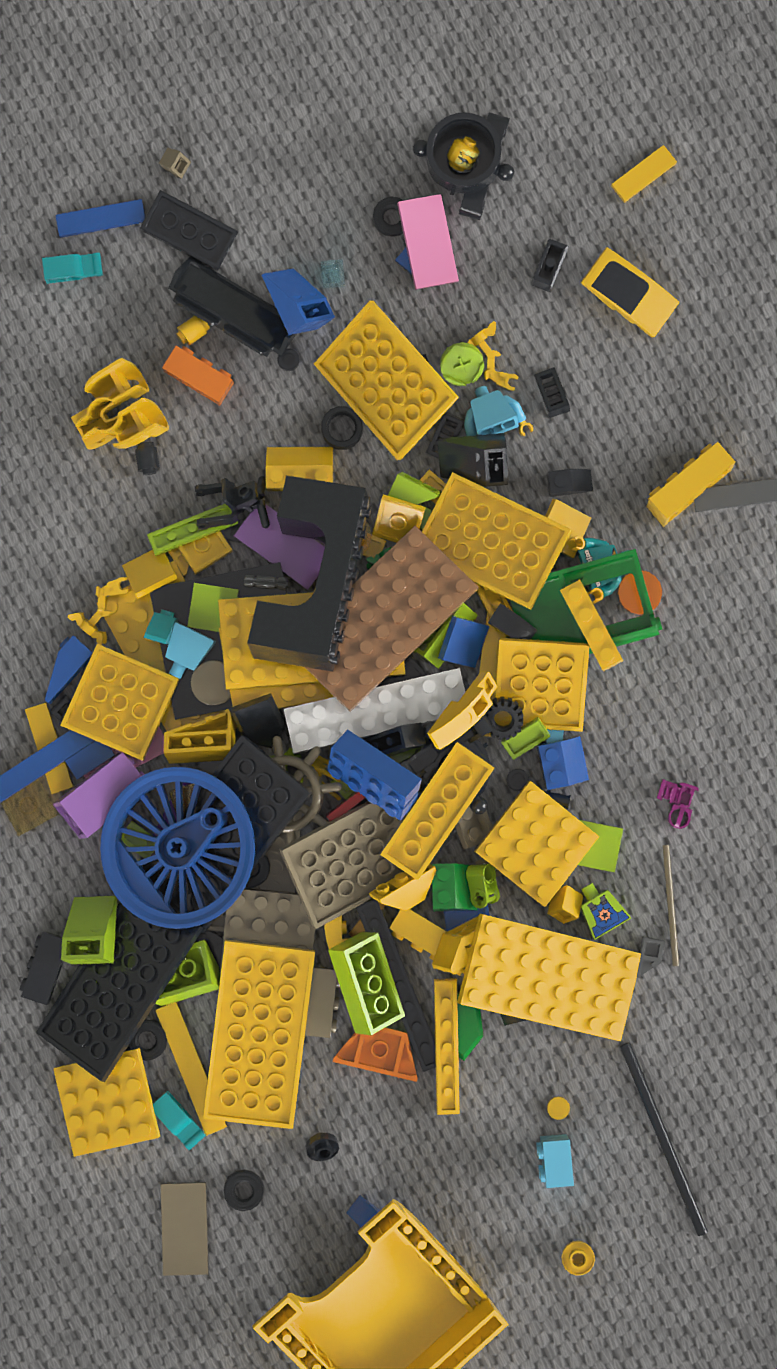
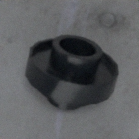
(322, 1147)

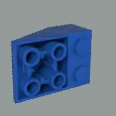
(297, 301)

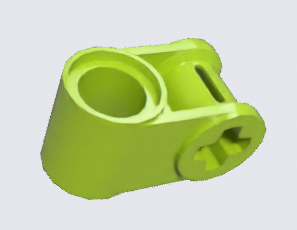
(482, 882)

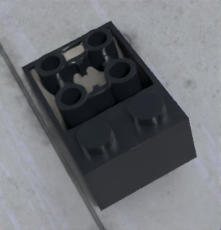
(475, 458)

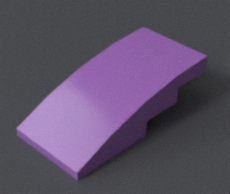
(298, 555)

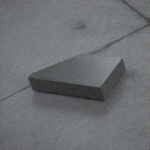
(651, 954)

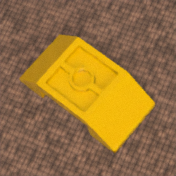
(451, 951)

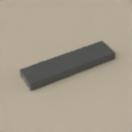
(737, 495)

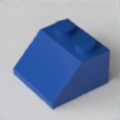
(562, 763)

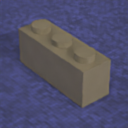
(322, 1003)

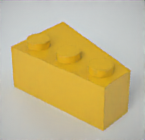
(201, 741)

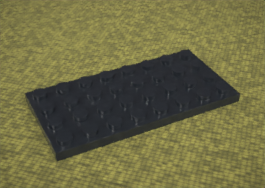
(270, 800)
(110, 1001)

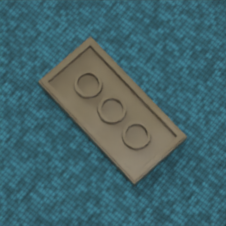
(184, 1228)

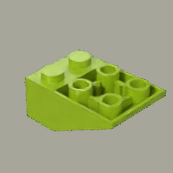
(90, 931)

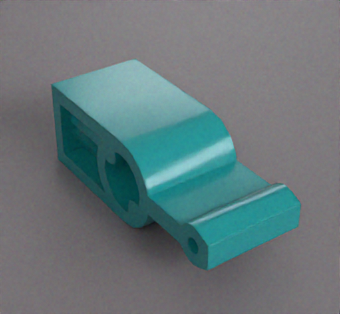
(71, 267)
(178, 1120)

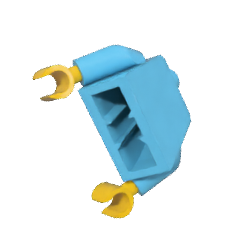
(494, 414)

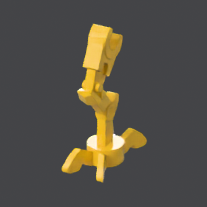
(500, 378)
(89, 626)

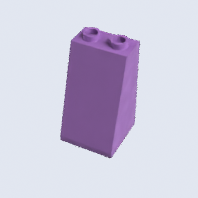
(90, 800)

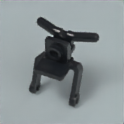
(240, 498)

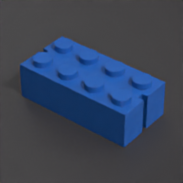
(373, 775)

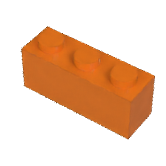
(198, 374)

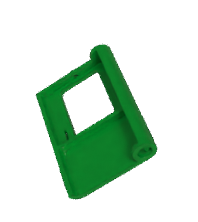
(555, 620)

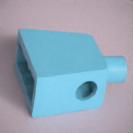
(187, 649)

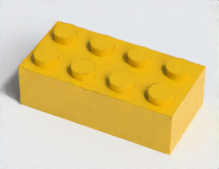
(693, 480)

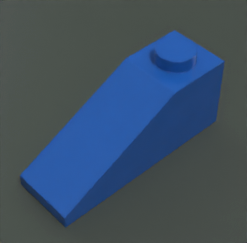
(69, 663)

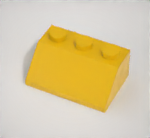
(301, 462)

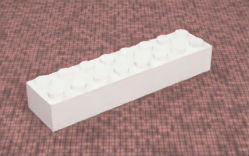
(384, 708)

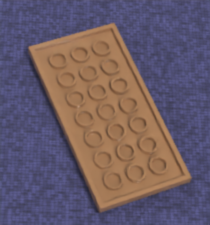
(393, 614)

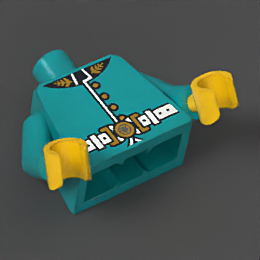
(592, 550)

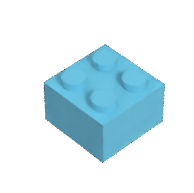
(556, 1161)

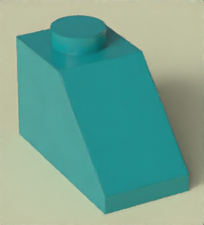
(161, 626)

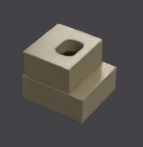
(175, 162)

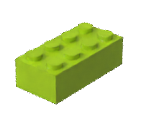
(366, 983)

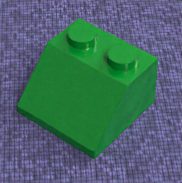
(451, 888)

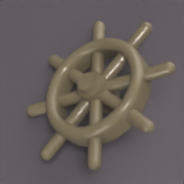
(305, 767)

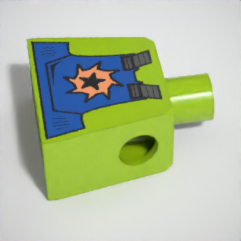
(602, 911)

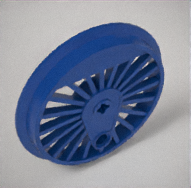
(195, 833)

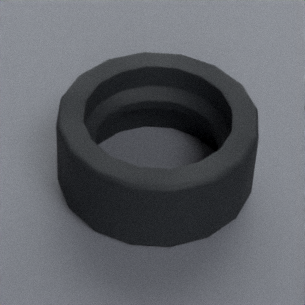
(334, 412)

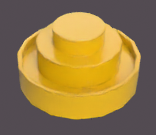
(577, 1258)

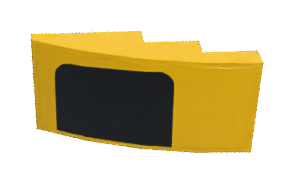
(629, 292)

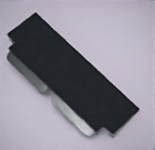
(229, 308)

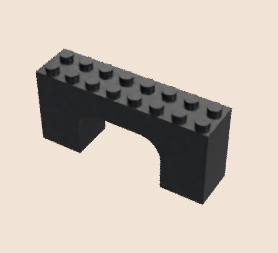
(312, 631)

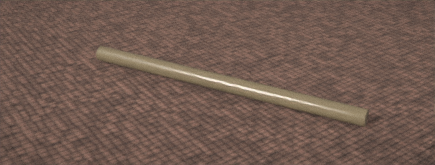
(670, 902)

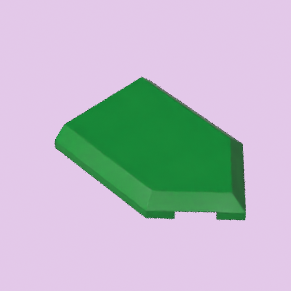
(469, 1029)

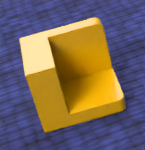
(565, 904)

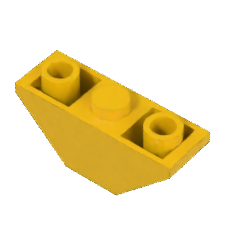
(404, 890)

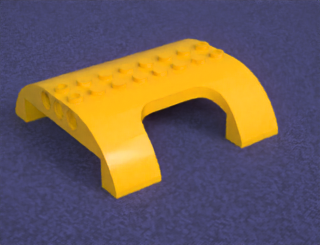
(391, 1310)

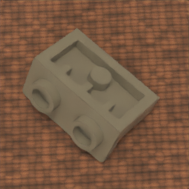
(473, 828)

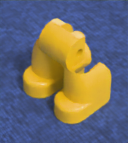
(131, 424)

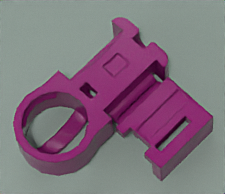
(680, 796)

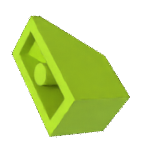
(412, 490)

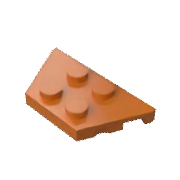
(382, 1052)

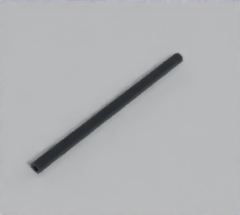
(664, 1139)

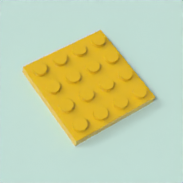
(544, 680)
(120, 702)
(536, 844)
(110, 1111)

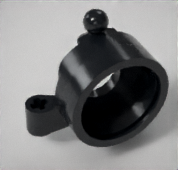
(474, 184)
(426, 758)

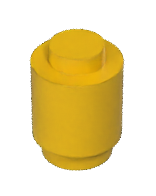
(192, 330)

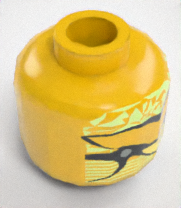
(463, 154)

